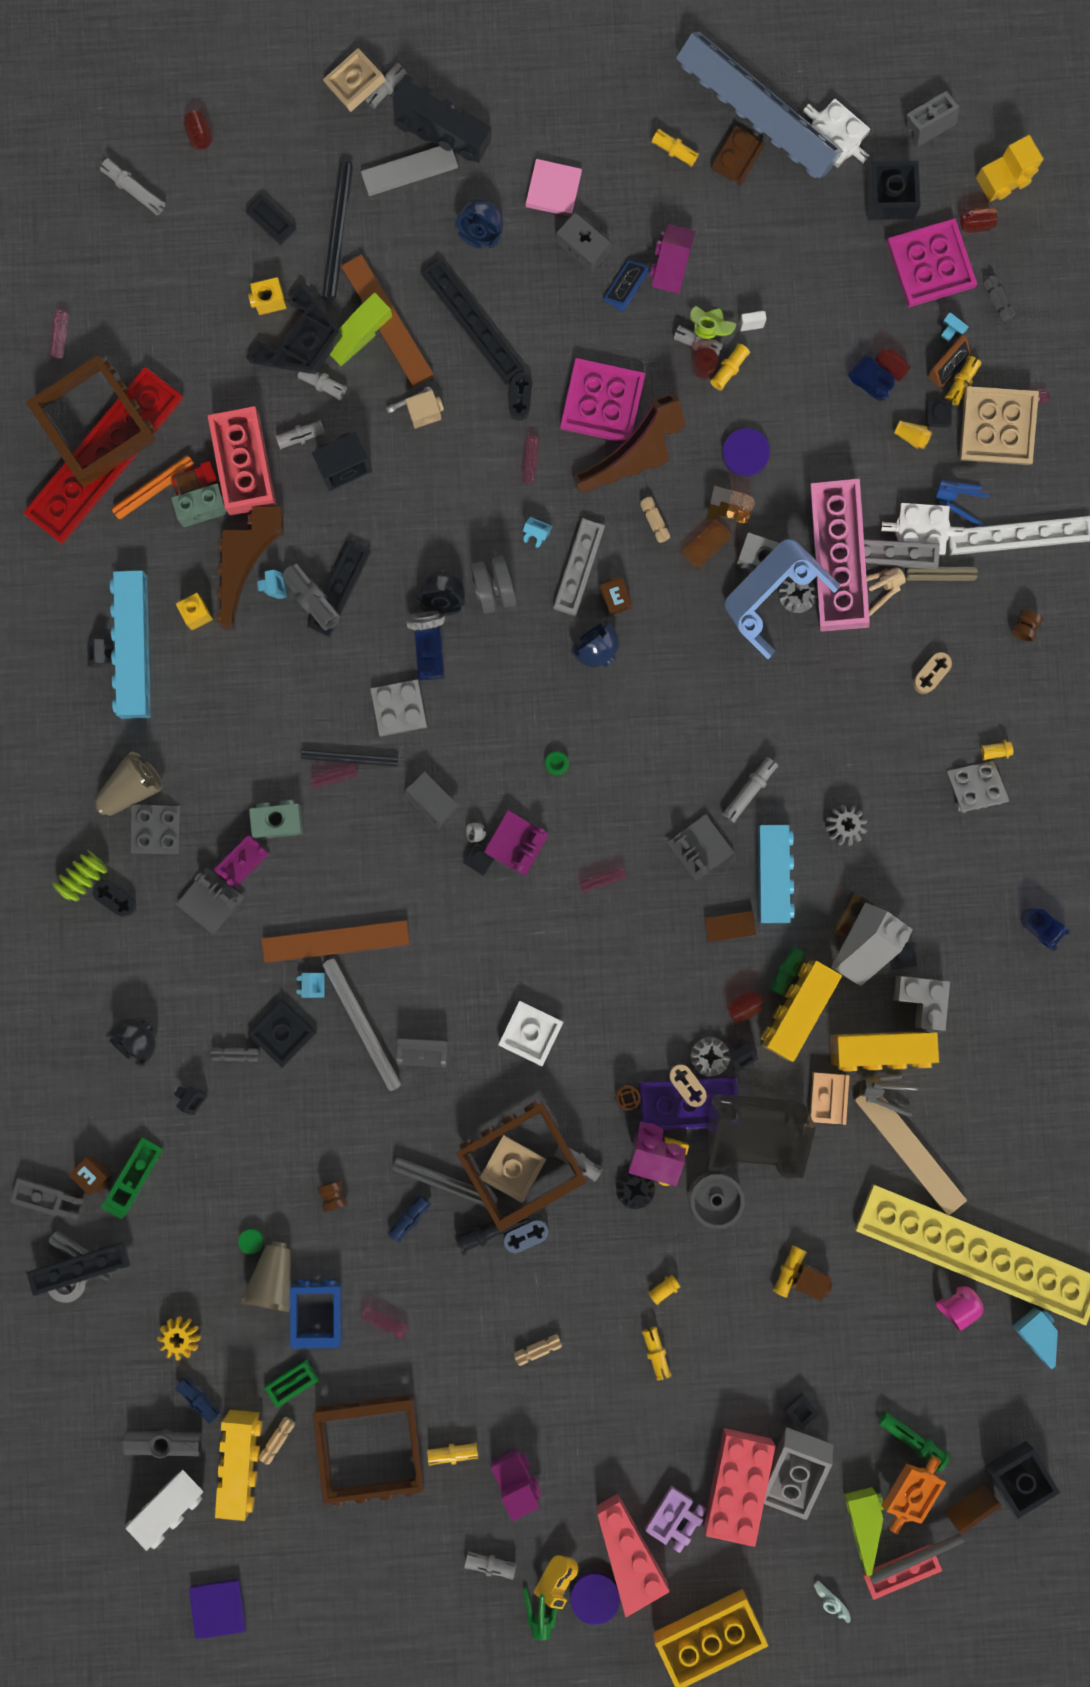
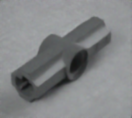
(311, 597)
(147, 1443)

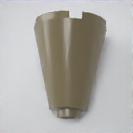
(128, 785)
(271, 1279)

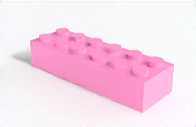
(841, 553)

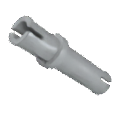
(125, 181)
(750, 789)

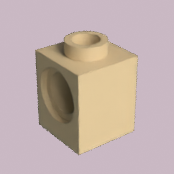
(424, 408)

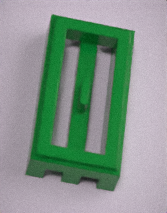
(308, 1371)

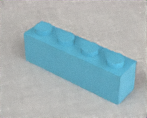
(774, 873)

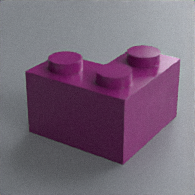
(673, 253)
(656, 1158)
(518, 1488)

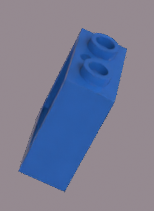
(316, 1340)

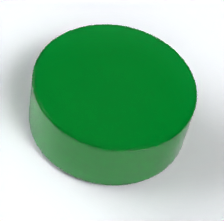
(556, 763)
(251, 1241)

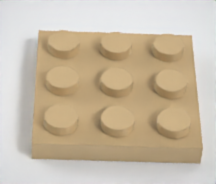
(998, 425)

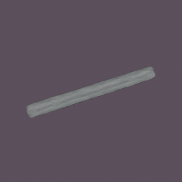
(361, 1024)

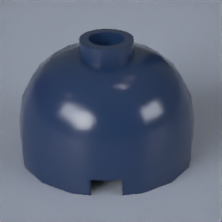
(480, 223)
(597, 646)

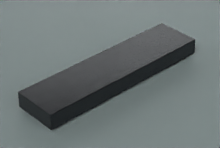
(343, 581)
(78, 1268)

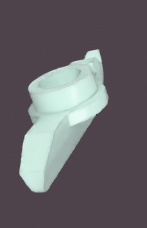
(831, 1603)

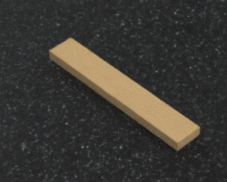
(913, 1154)

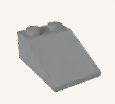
(871, 944)
(798, 1473)

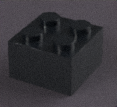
(893, 190)
(341, 461)
(1022, 1479)

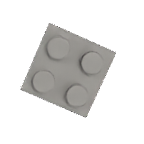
(398, 708)

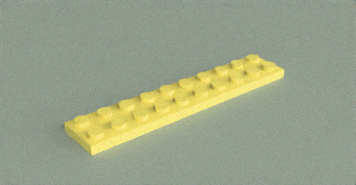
(976, 1253)

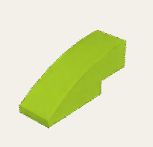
(361, 328)

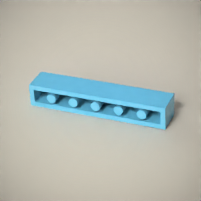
(131, 644)

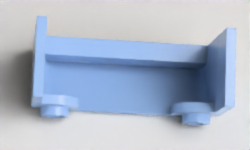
(785, 560)

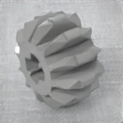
(853, 821)

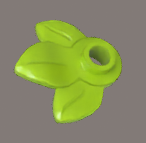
(710, 323)

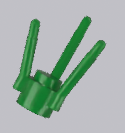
(540, 1623)

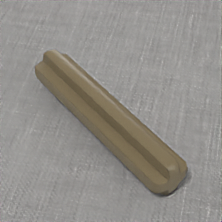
(942, 574)

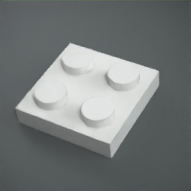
(530, 1033)

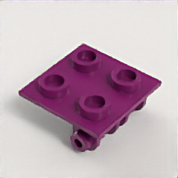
(516, 843)

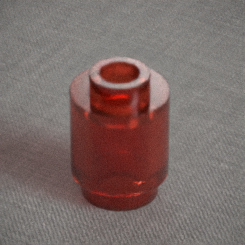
(197, 130)
(979, 219)
(705, 363)
(893, 363)
(745, 1006)

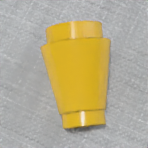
(914, 434)

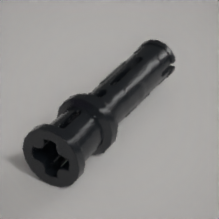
(481, 1235)

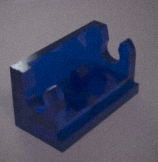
(429, 654)

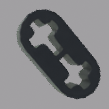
(525, 397)
(111, 903)

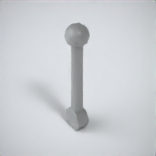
(393, 407)

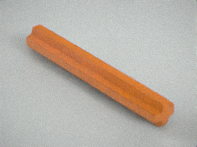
(152, 487)

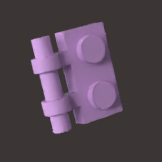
(669, 1515)

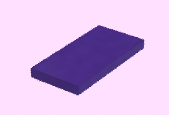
(667, 1109)

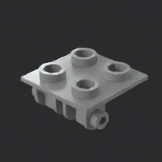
(977, 786)

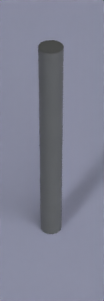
(916, 1558)

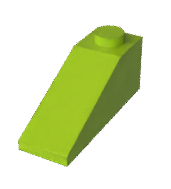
(866, 1522)

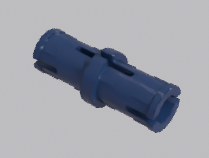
(409, 1218)
(197, 1400)

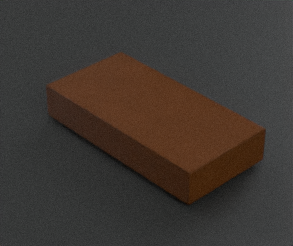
(730, 926)

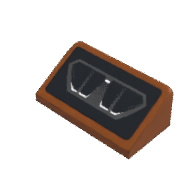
(950, 361)

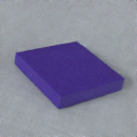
(217, 1608)

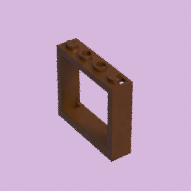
(114, 457)
(541, 1201)
(363, 1493)

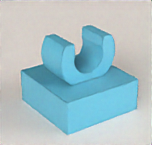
(954, 326)
(537, 529)
(273, 584)
(312, 985)

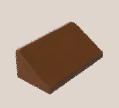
(973, 1508)

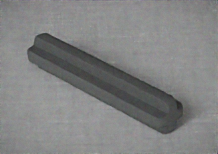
(71, 1248)

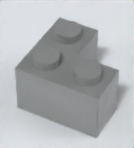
(930, 998)

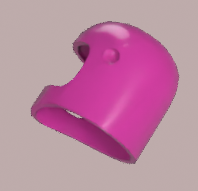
(962, 1307)

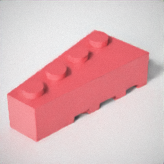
(632, 1563)

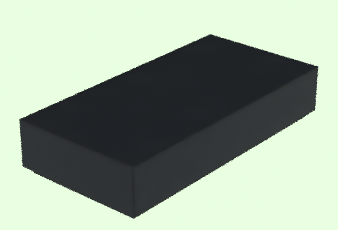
(270, 219)

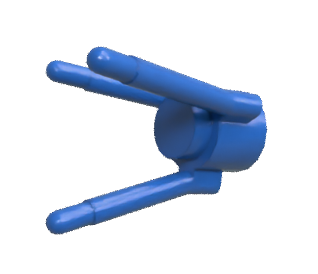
(948, 491)

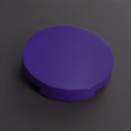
(746, 452)
(595, 1598)

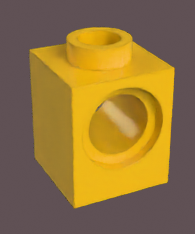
(274, 303)
(194, 611)

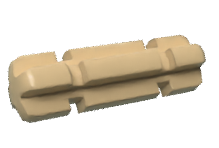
(655, 519)
(538, 1349)
(276, 1440)

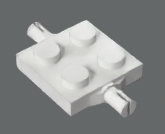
(841, 129)
(923, 525)

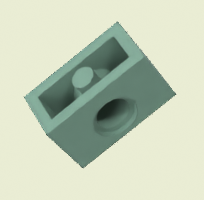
(199, 505)
(261, 820)

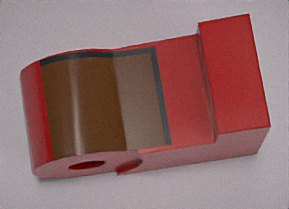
(195, 479)

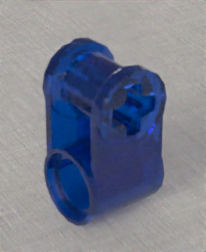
(870, 376)
(1047, 931)

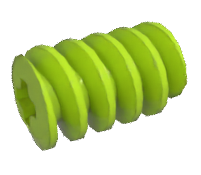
(80, 877)

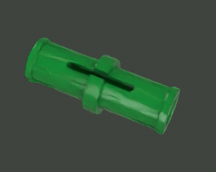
(787, 971)

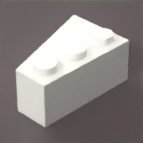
(164, 1510)

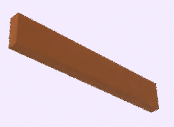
(393, 330)
(335, 941)

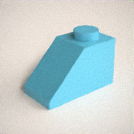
(1039, 1334)

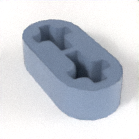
(528, 1241)

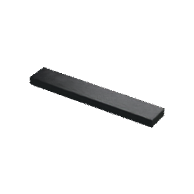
(472, 321)

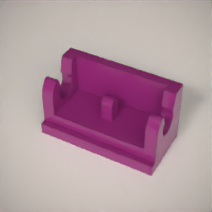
(241, 861)

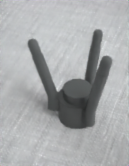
(873, 1087)

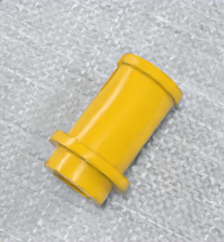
(997, 750)
(664, 1289)

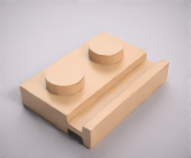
(829, 1098)

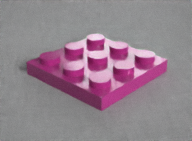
(931, 263)
(602, 400)

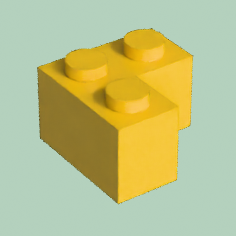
(1011, 170)

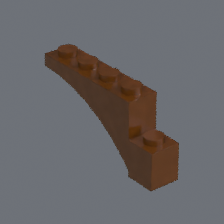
(641, 450)
(240, 553)

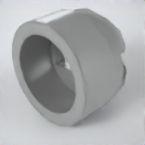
(475, 832)

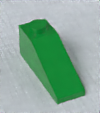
(131, 1178)

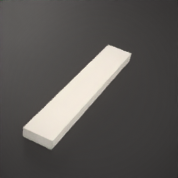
(1021, 535)

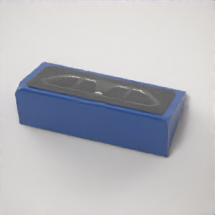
(626, 285)

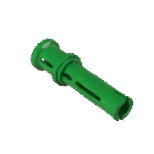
(923, 1447)

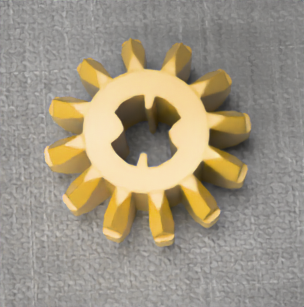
(172, 1344)

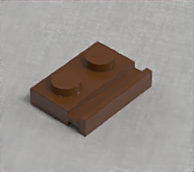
(738, 156)

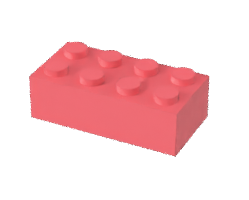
(241, 460)
(739, 1487)

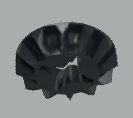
(624, 1193)

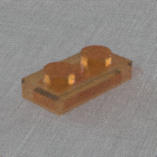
(706, 545)

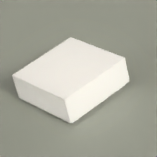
(752, 320)

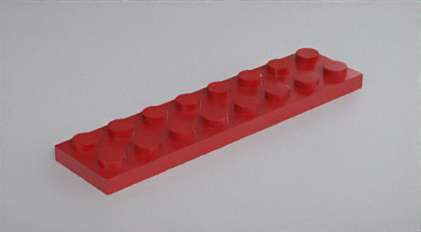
(64, 500)

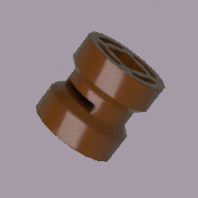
(1027, 625)
(625, 1099)
(331, 1194)

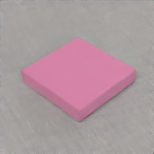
(553, 187)

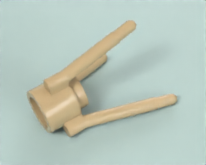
(889, 579)

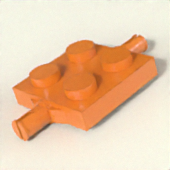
(913, 1494)

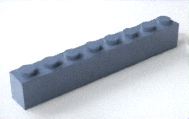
(759, 105)

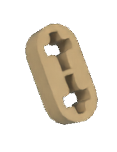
(928, 670)
(692, 1081)

